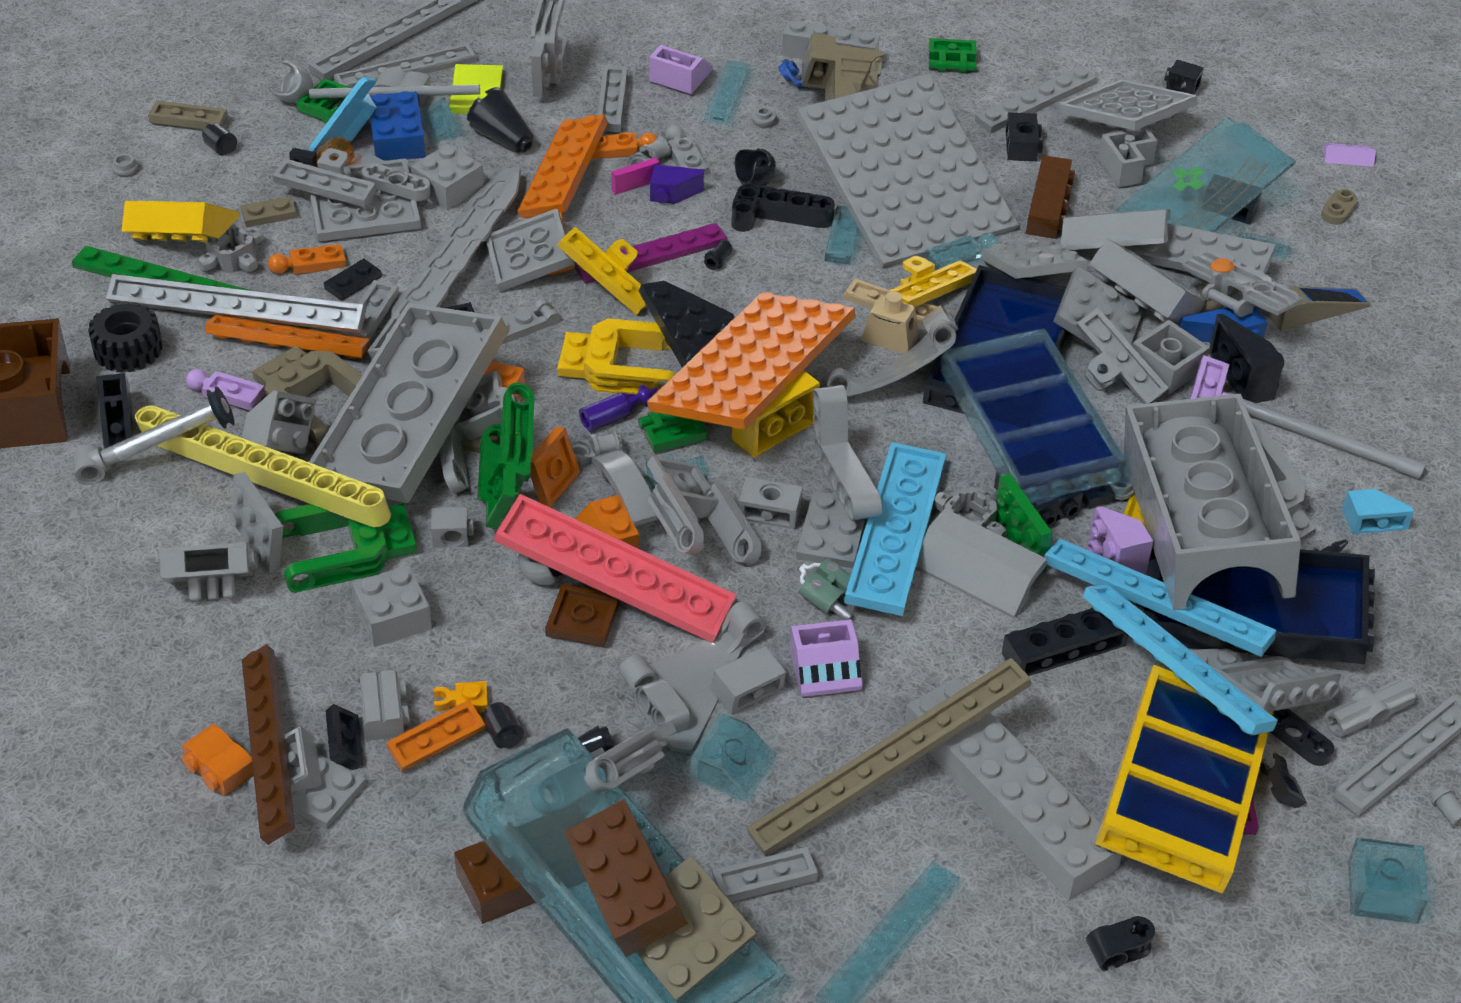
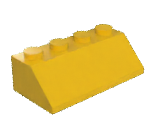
(176, 220)

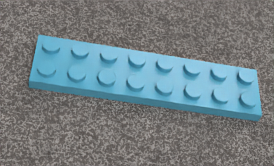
(894, 539)

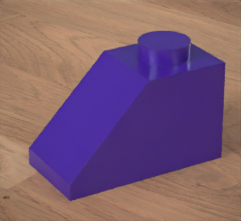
(675, 183)

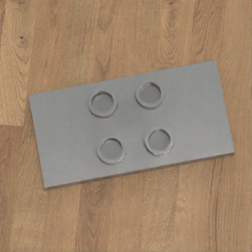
(410, 397)

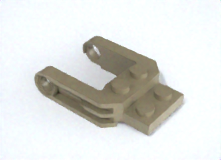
(302, 374)

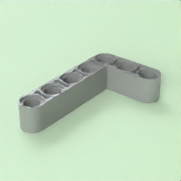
(837, 457)

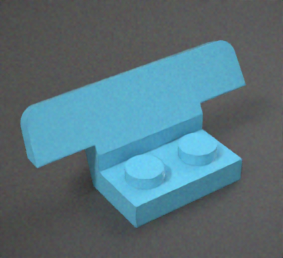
(349, 116)

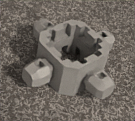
(229, 260)
(981, 503)

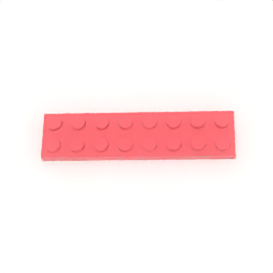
(615, 568)

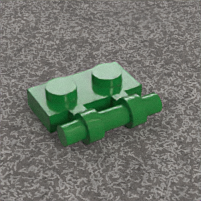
(954, 50)
(670, 431)

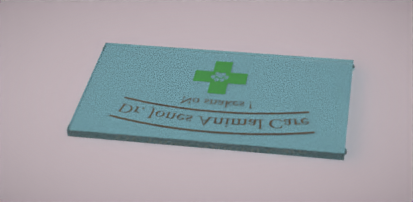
(1213, 178)

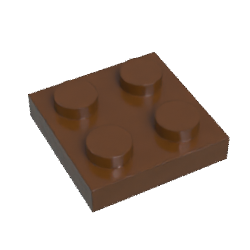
(582, 615)

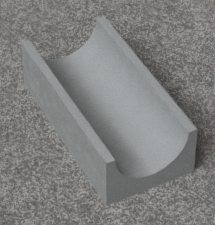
(1207, 493)

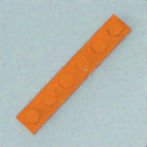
(278, 335)

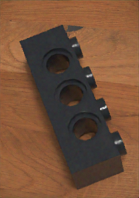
(1062, 641)

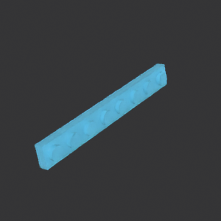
(1153, 595)
(1181, 660)

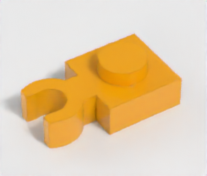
(463, 691)

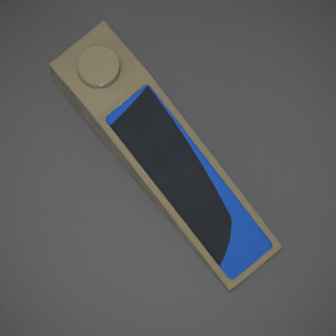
(1319, 304)

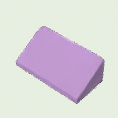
(1349, 154)

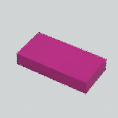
(633, 176)

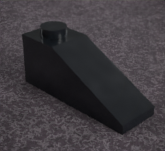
(115, 408)

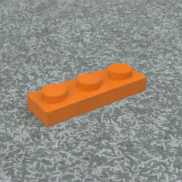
(435, 735)

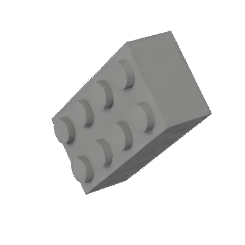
(1145, 283)

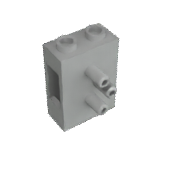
(208, 564)

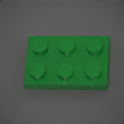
(1021, 518)

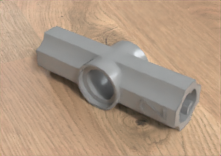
(1370, 707)

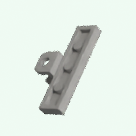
(328, 179)
(1118, 360)

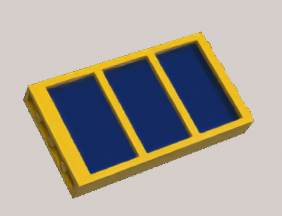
(1182, 785)

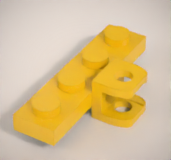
(606, 267)
(929, 284)

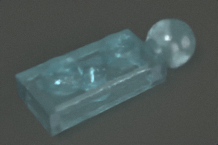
(962, 249)

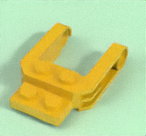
(595, 356)

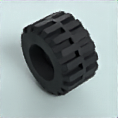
(125, 337)

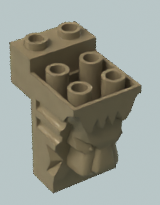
(840, 68)

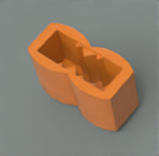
(217, 759)

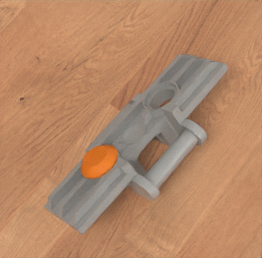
(1230, 277)

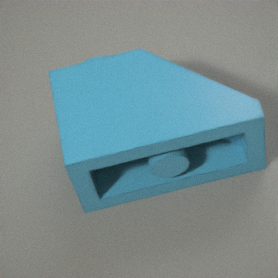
(1375, 512)

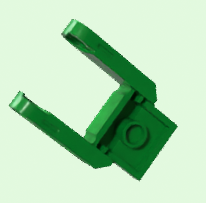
(506, 464)
(371, 546)

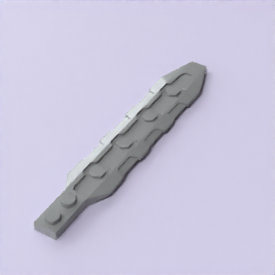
(456, 247)

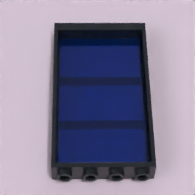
(996, 309)
(1322, 622)

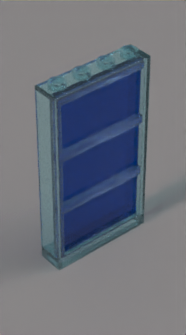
(1032, 415)

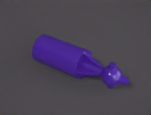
(613, 408)

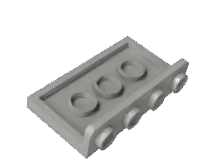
(1280, 683)

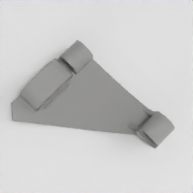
(940, 337)
(681, 684)

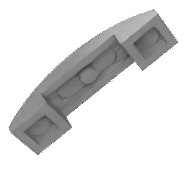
(628, 484)

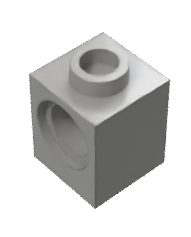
(451, 527)

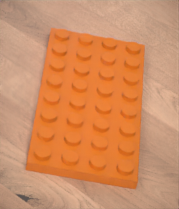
(751, 360)

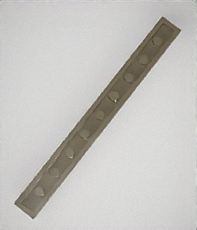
(888, 757)

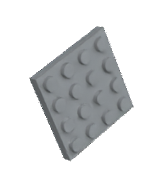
(1128, 105)
(382, 214)

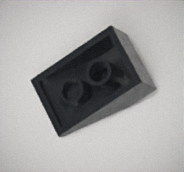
(1252, 360)

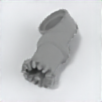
(654, 150)
(596, 446)

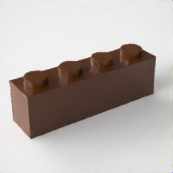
(1050, 197)

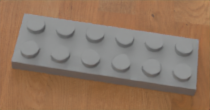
(1188, 243)

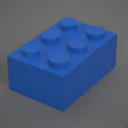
(397, 126)

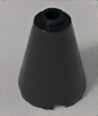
(500, 121)

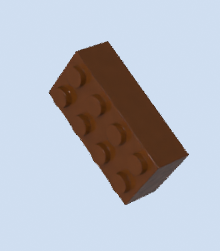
(625, 878)
(489, 883)

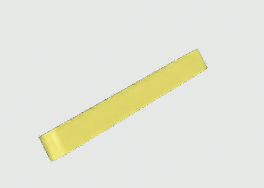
(273, 469)

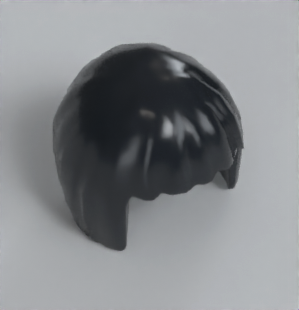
(754, 166)

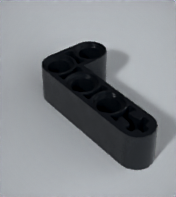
(780, 205)

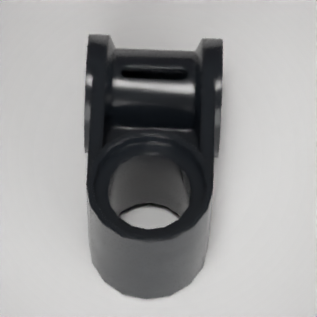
(1119, 943)

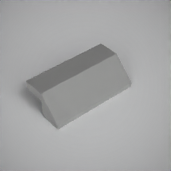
(1121, 227)
(979, 562)

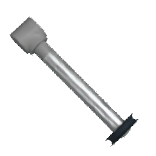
(93, 461)

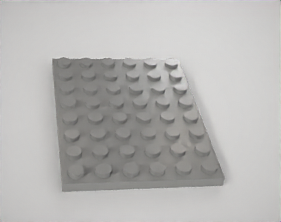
(905, 169)

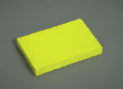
(484, 75)

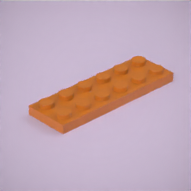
(563, 166)

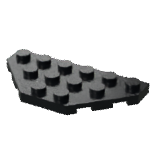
(683, 318)

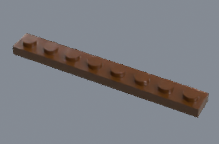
(267, 745)

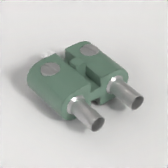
(826, 587)

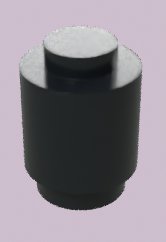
(219, 139)
(502, 725)

